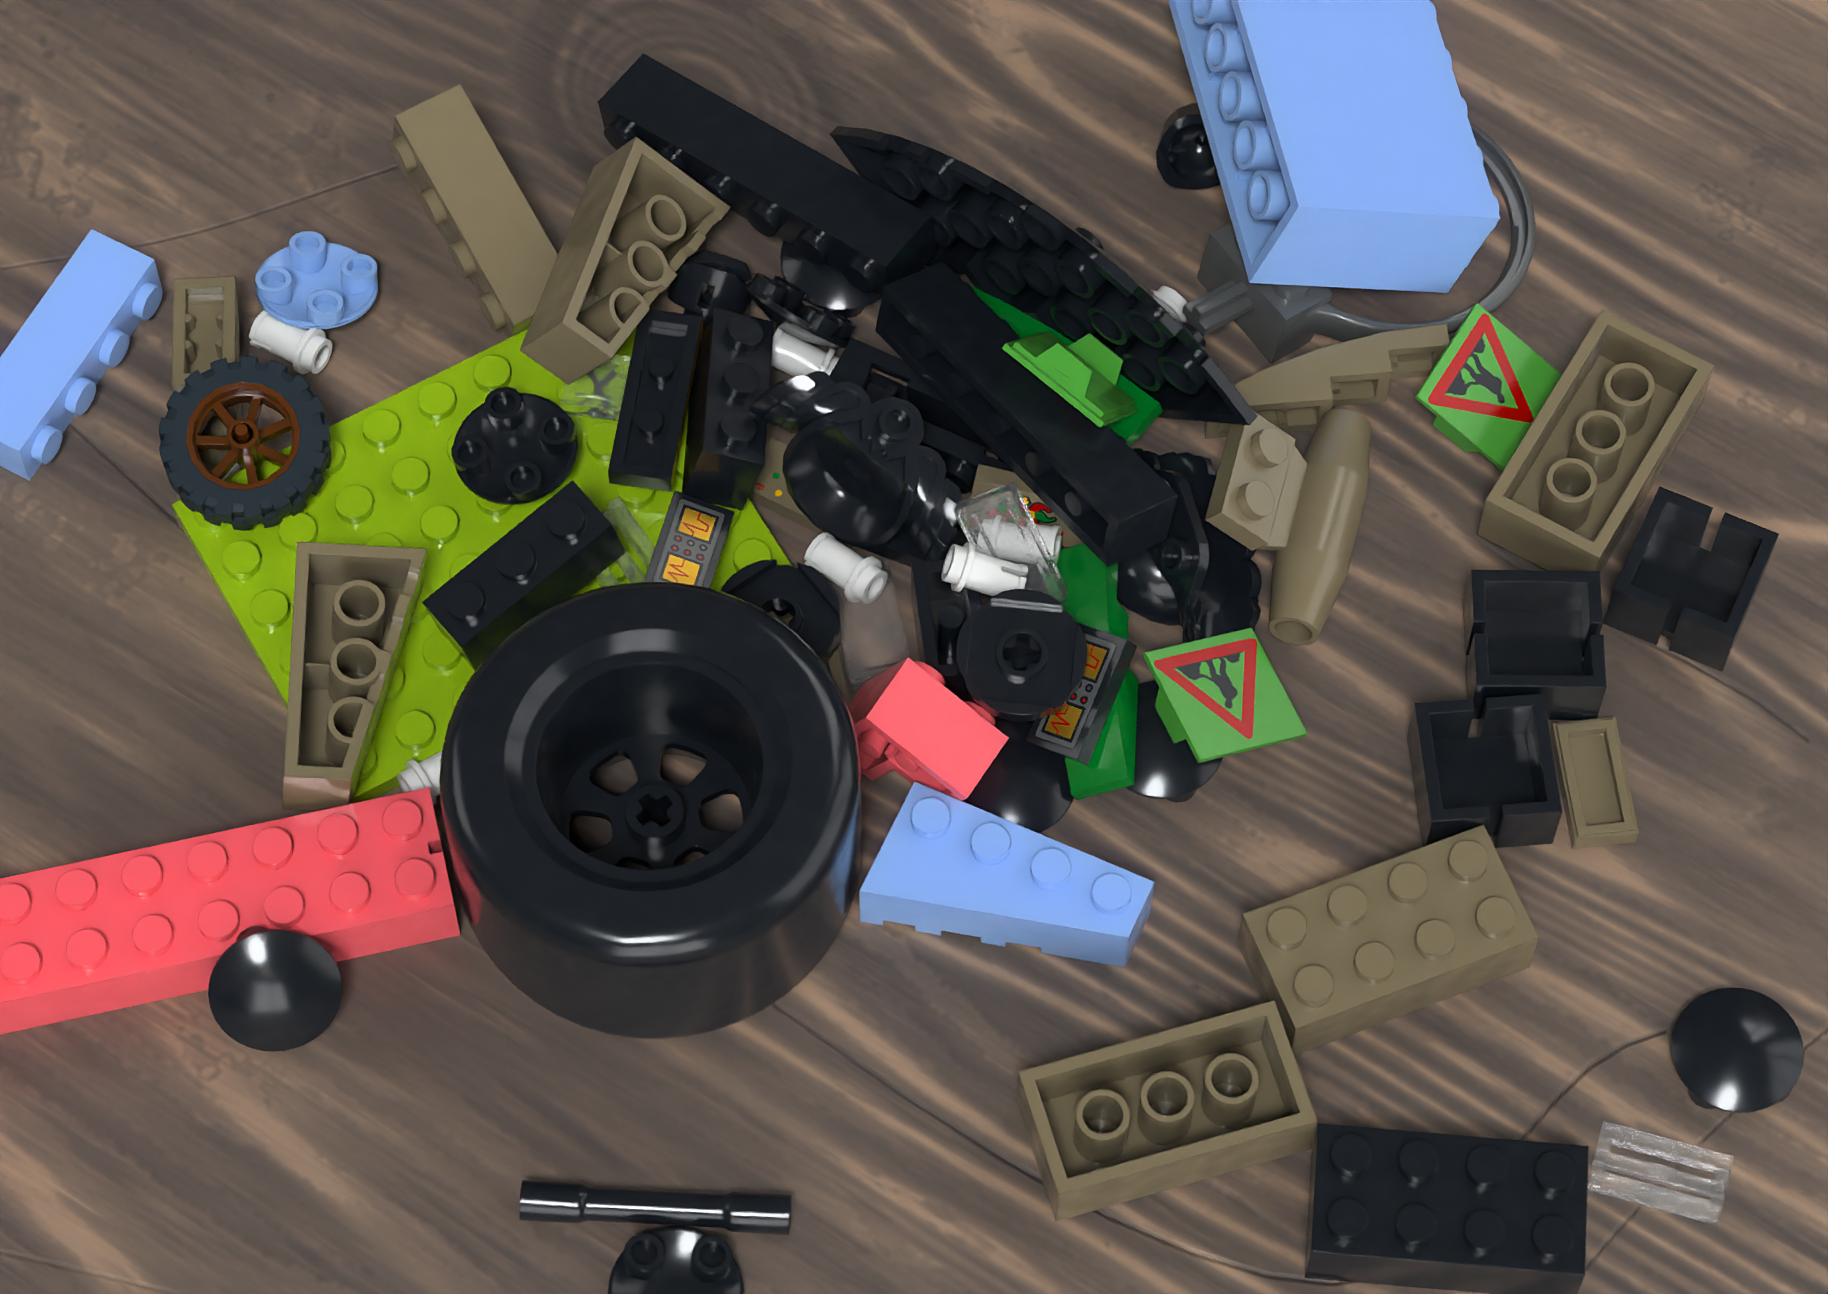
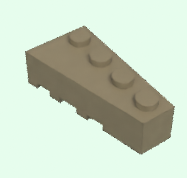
(475, 206)
(617, 256)
(344, 650)

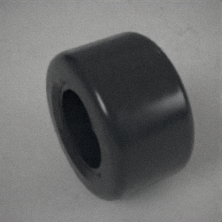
(637, 679)

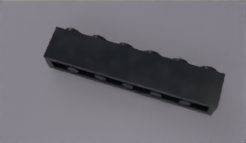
(770, 177)
(1058, 452)

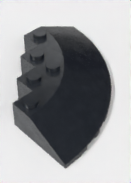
(1049, 272)

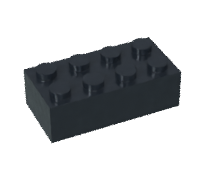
(1446, 1211)

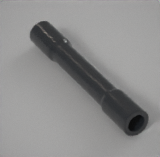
(579, 1203)

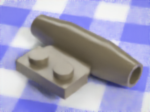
(1298, 508)

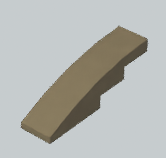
(202, 333)
(1346, 373)

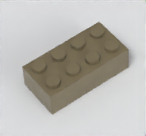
(1595, 448)
(1388, 939)
(1165, 1110)

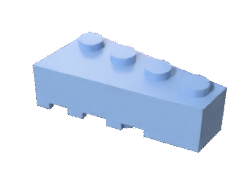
(1001, 882)

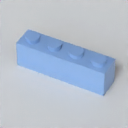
(69, 345)

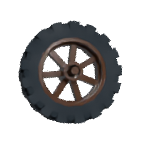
(231, 385)

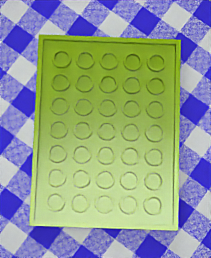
(400, 488)

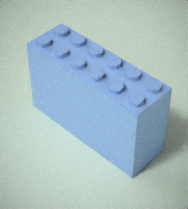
(1338, 140)

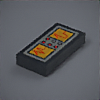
(689, 542)
(1079, 725)

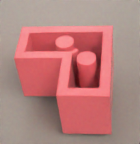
(923, 730)

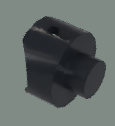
(1185, 152)
(709, 268)

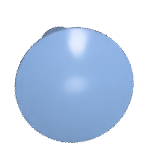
(316, 283)

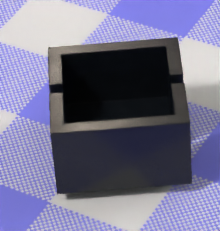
(1686, 590)
(1530, 638)
(1487, 780)

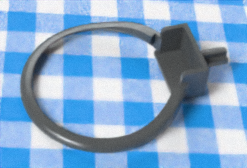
(1289, 315)

